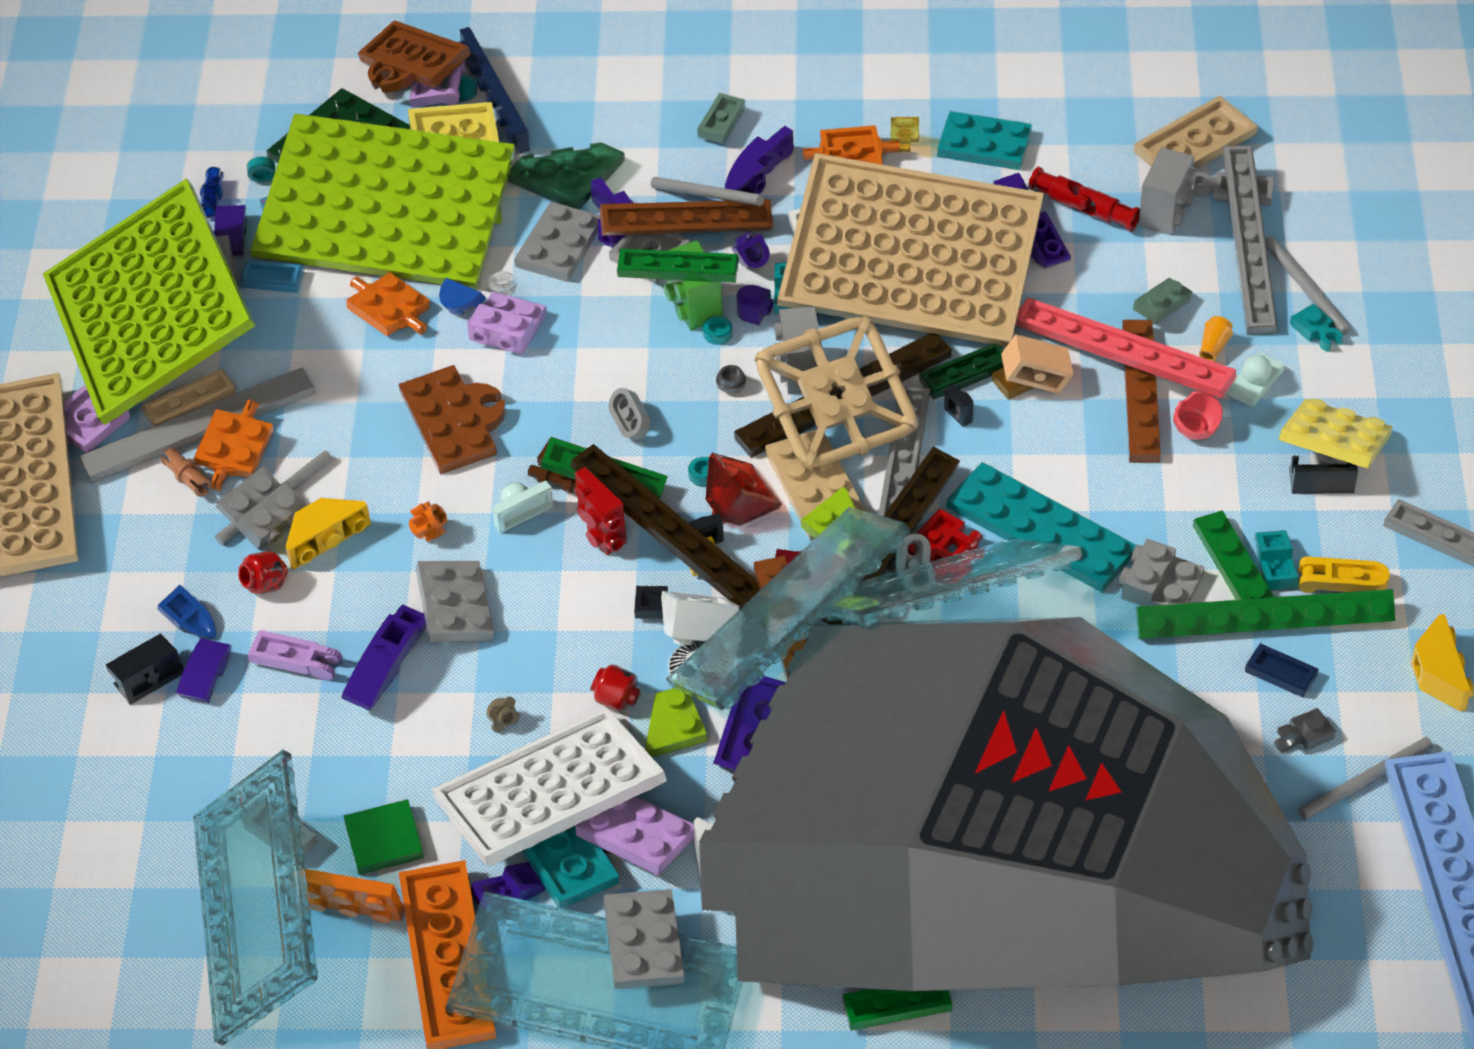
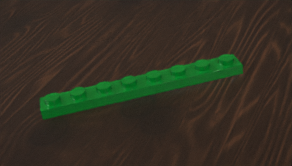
(1265, 613)

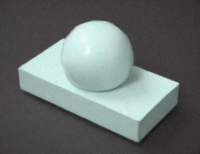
(1255, 378)
(521, 504)

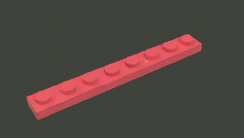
(1126, 348)

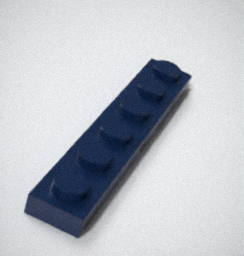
(489, 82)

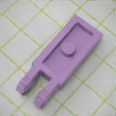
(294, 655)

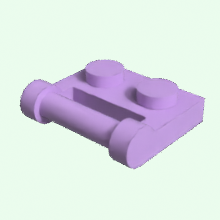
(426, 96)

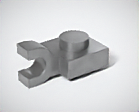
(1306, 729)

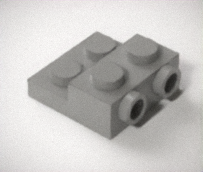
(261, 507)
(1159, 576)

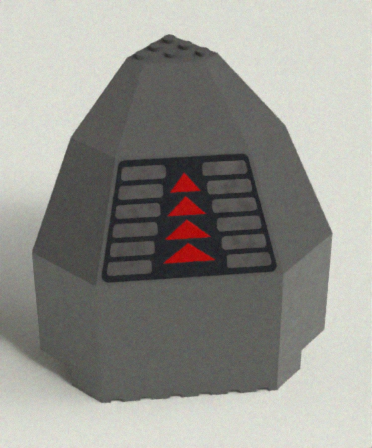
(998, 819)

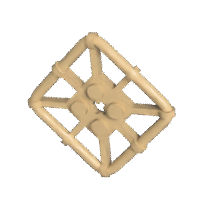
(828, 409)

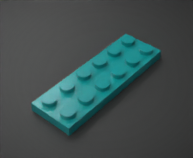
(1025, 514)

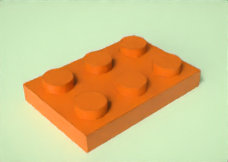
(353, 896)

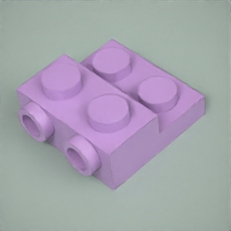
(506, 322)

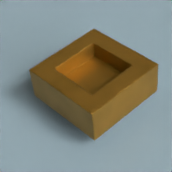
(1008, 388)

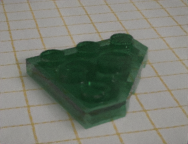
(566, 173)

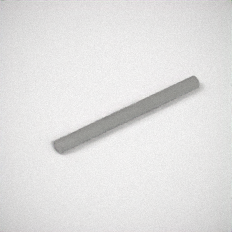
(707, 191)
(1305, 284)
(294, 481)
(1360, 780)

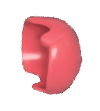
(1198, 415)

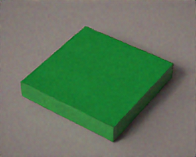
(383, 836)

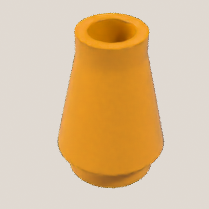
(1215, 336)

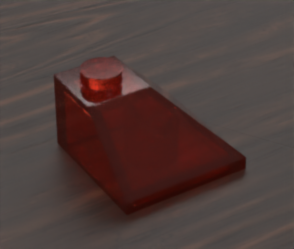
(737, 490)

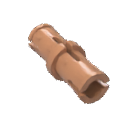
(186, 472)

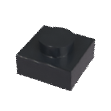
(958, 405)
(710, 526)
(648, 602)

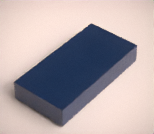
(1281, 670)

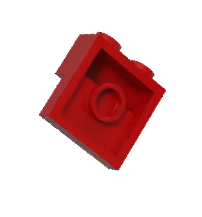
(601, 512)

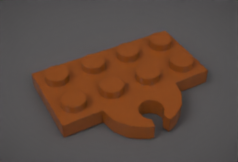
(410, 55)
(453, 417)

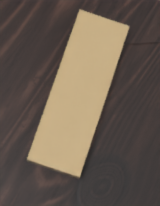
(189, 397)

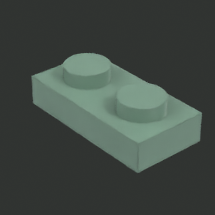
(721, 118)
(1162, 300)

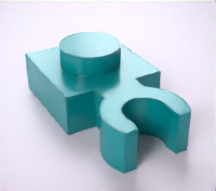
(1315, 324)

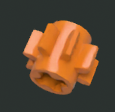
(428, 521)

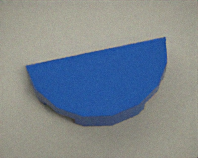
(458, 297)

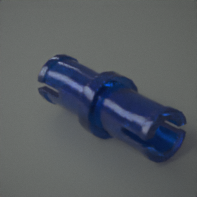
(211, 191)

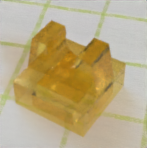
(905, 130)

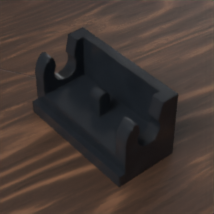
(1322, 477)
(145, 668)

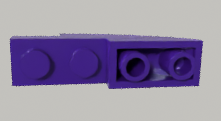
(758, 160)
(1048, 245)
(383, 657)

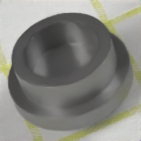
(731, 379)

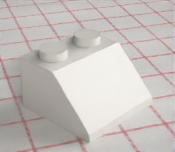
(694, 616)

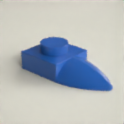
(187, 613)

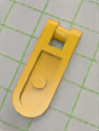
(1342, 575)

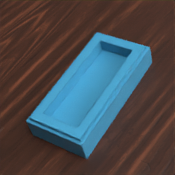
(271, 276)

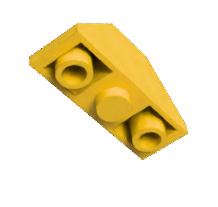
(323, 527)
(1440, 666)

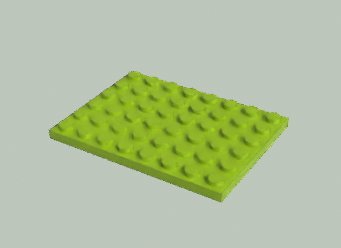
(383, 200)
(147, 301)

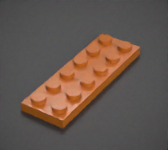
(438, 926)

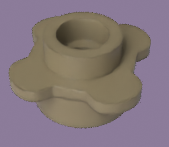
(502, 713)

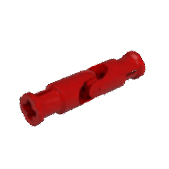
(1081, 197)

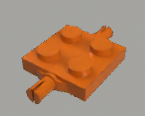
(853, 143)
(388, 304)
(233, 444)

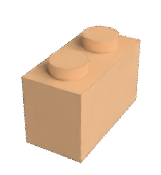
(1037, 364)

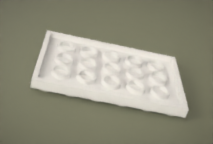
(548, 786)

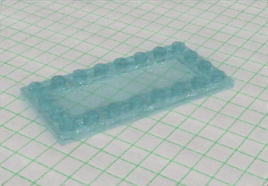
(950, 578)
(788, 607)
(254, 898)
(555, 977)

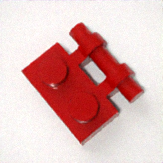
(942, 532)

